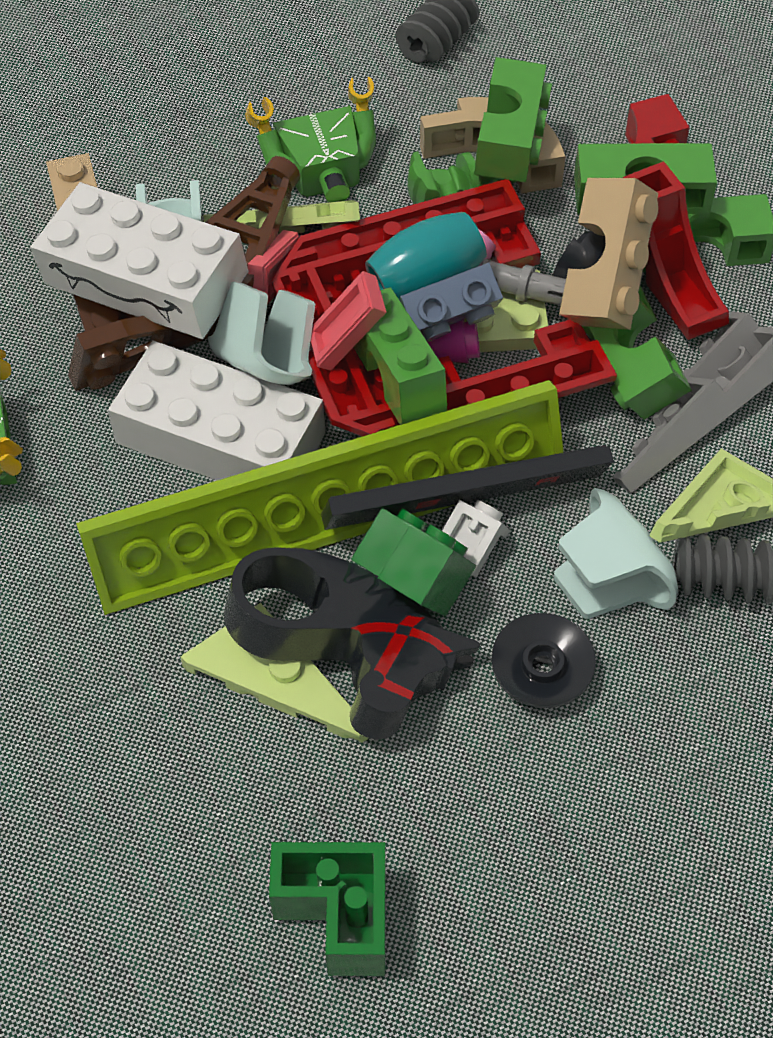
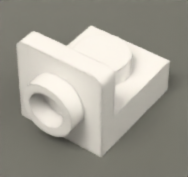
(476, 529)

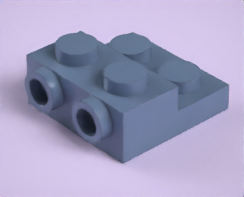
(457, 298)

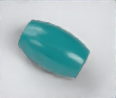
(428, 253)

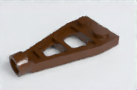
(267, 194)
(100, 351)

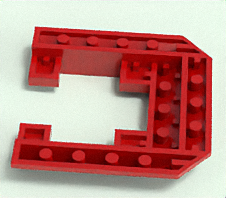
(332, 258)

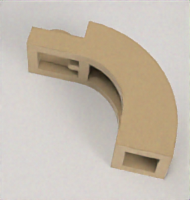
(459, 133)

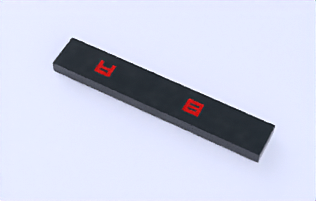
(467, 486)

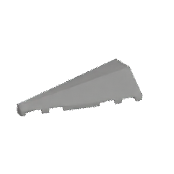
(721, 381)

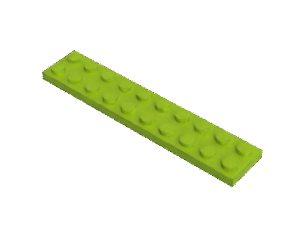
(212, 527)

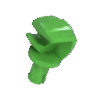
(435, 183)

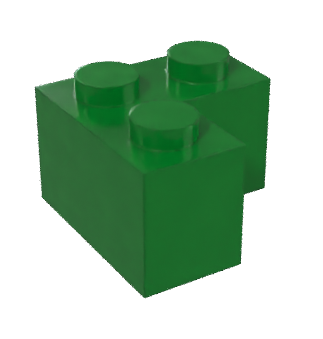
(416, 563)
(340, 886)

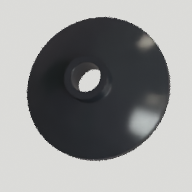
(548, 641)

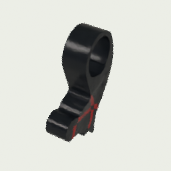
(358, 619)

